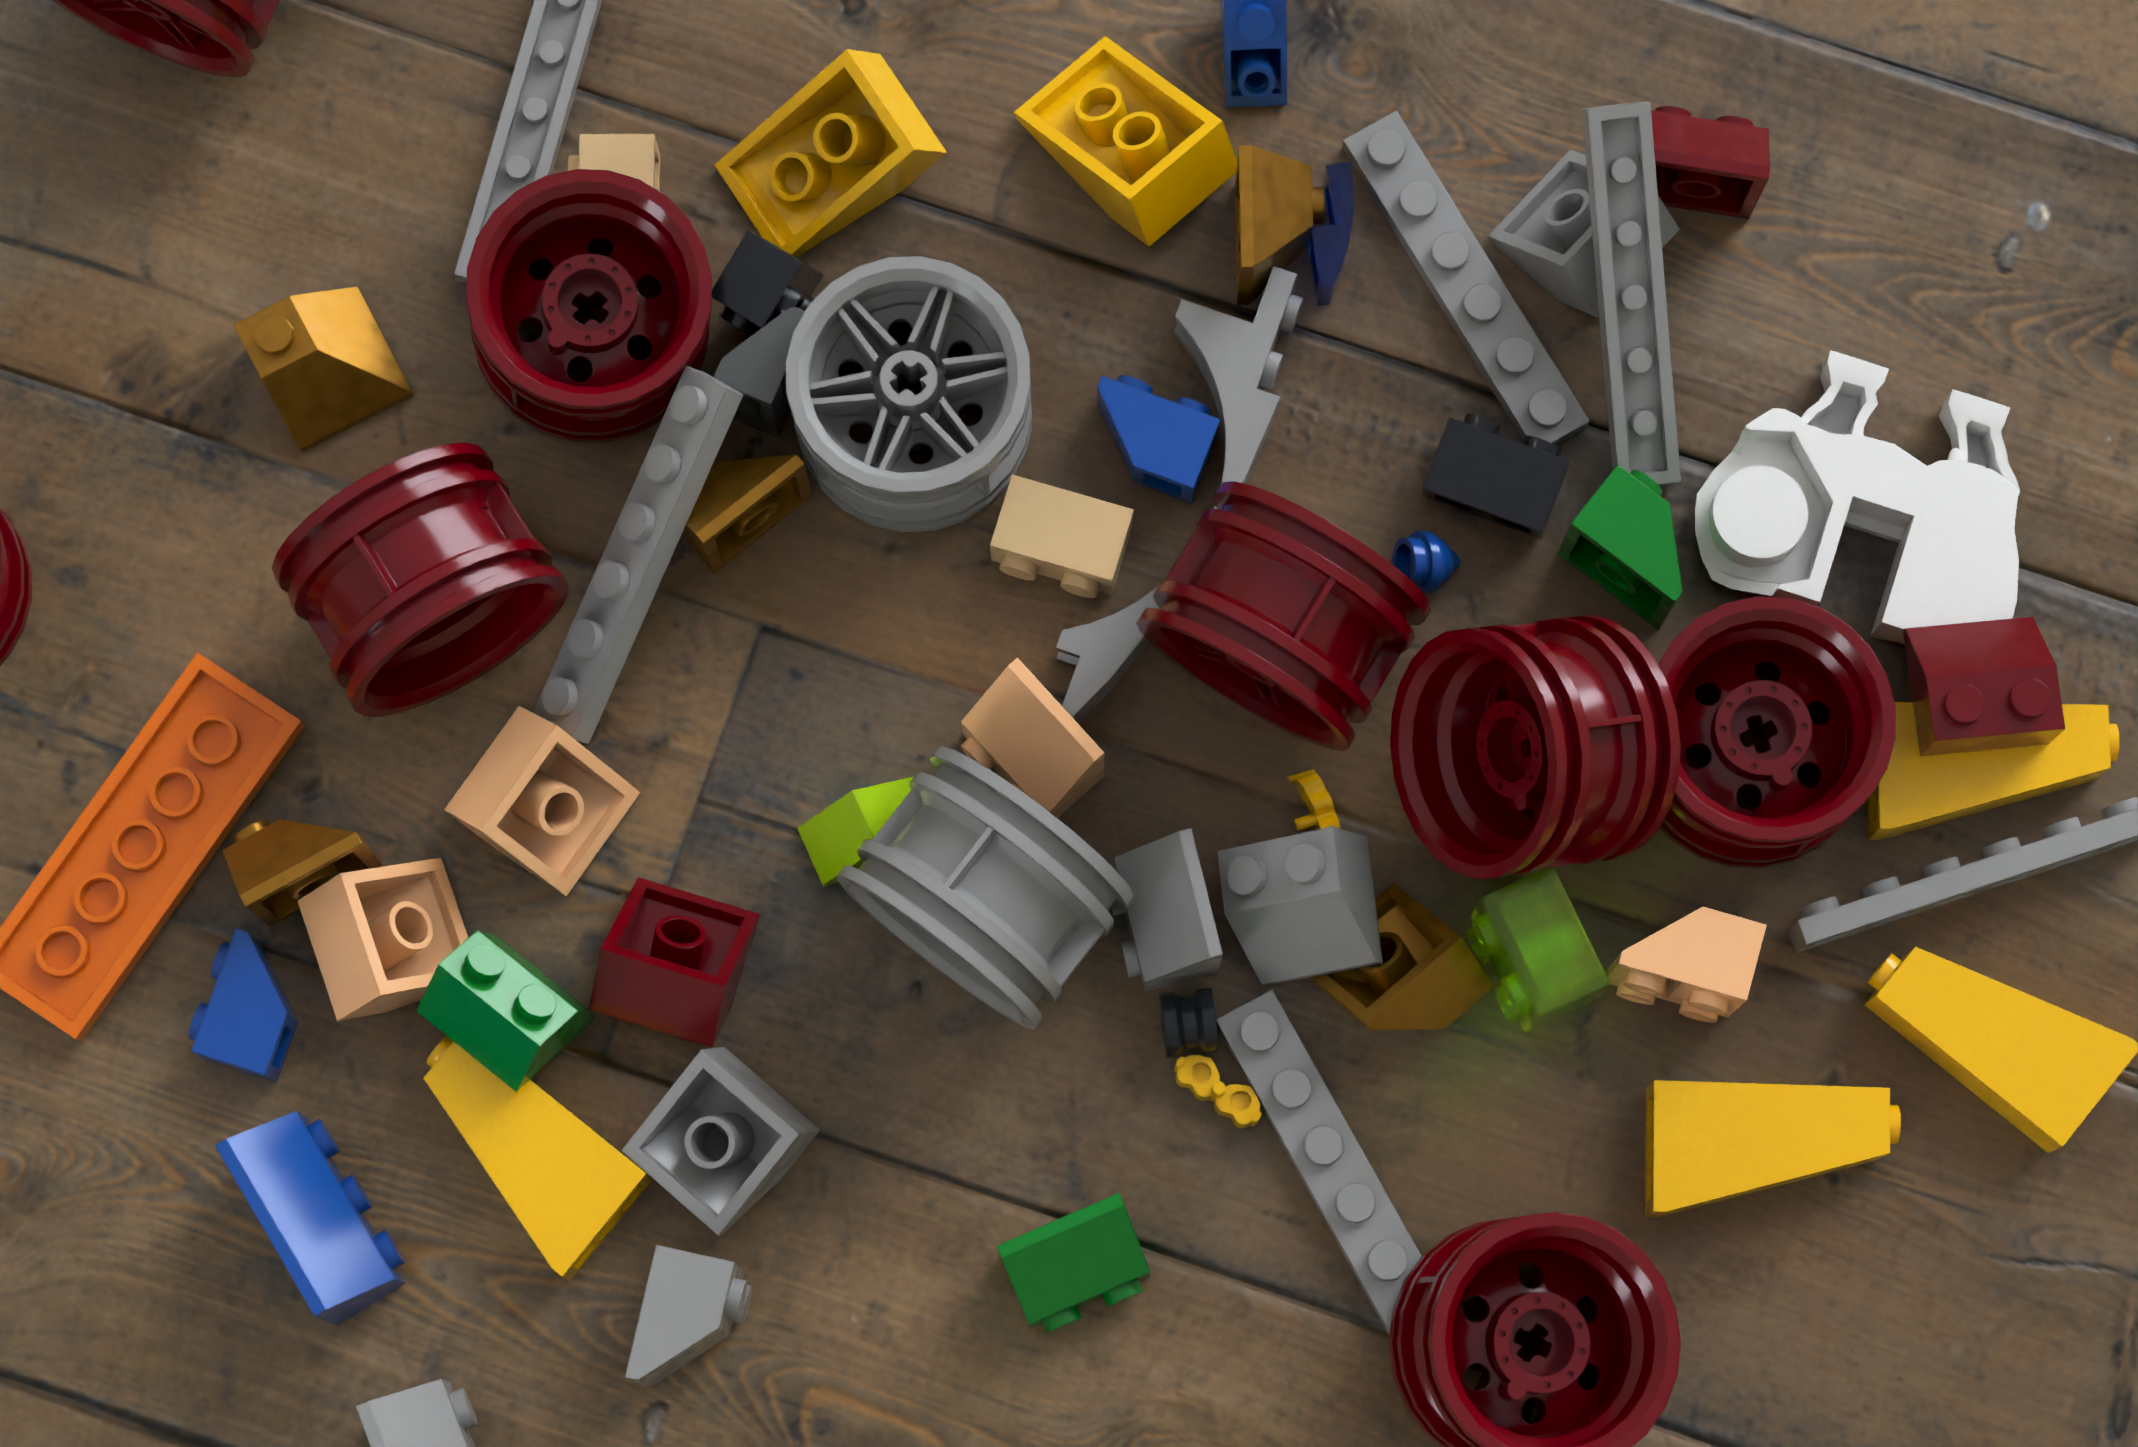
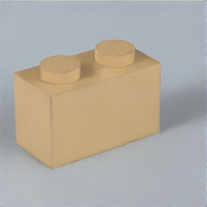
(1061, 537)

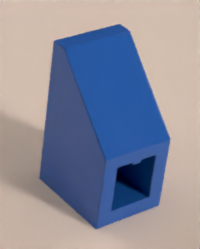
(1254, 52)
(1157, 438)
(248, 1014)

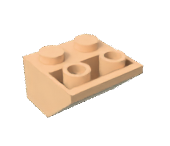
(1694, 962)

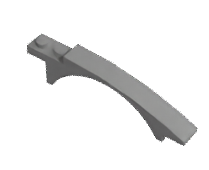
(1235, 362)

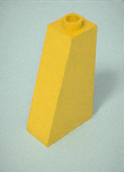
(1950, 786)
(2005, 1046)
(1748, 1137)
(541, 1157)

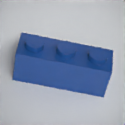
(313, 1215)

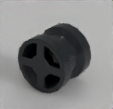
(1188, 1022)

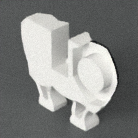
(1793, 482)

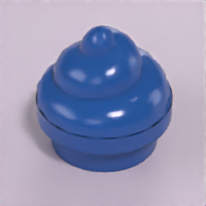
(1425, 560)

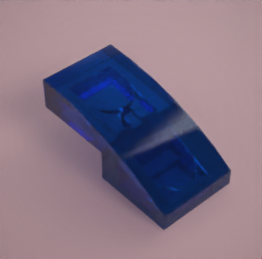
(1330, 243)

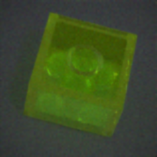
(1536, 950)

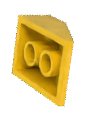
(1130, 139)
(830, 153)

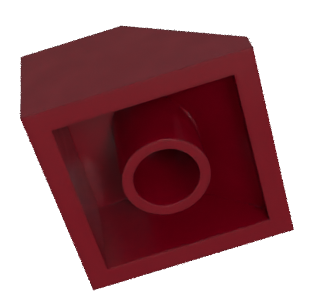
(1709, 162)
(1982, 686)
(673, 962)

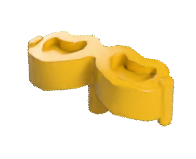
(1316, 800)
(1231, 1101)

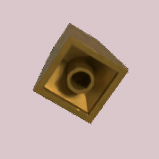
(1271, 216)
(323, 363)
(743, 503)
(288, 860)
(1424, 973)

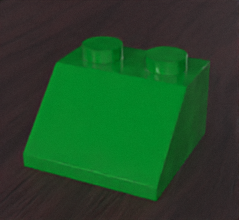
(1628, 545)
(501, 1008)
(1075, 1263)

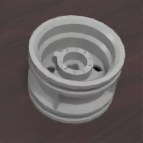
(852, 325)
(987, 886)

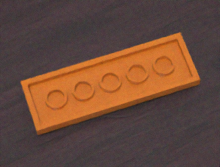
(141, 845)

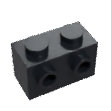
(762, 284)
(1496, 475)

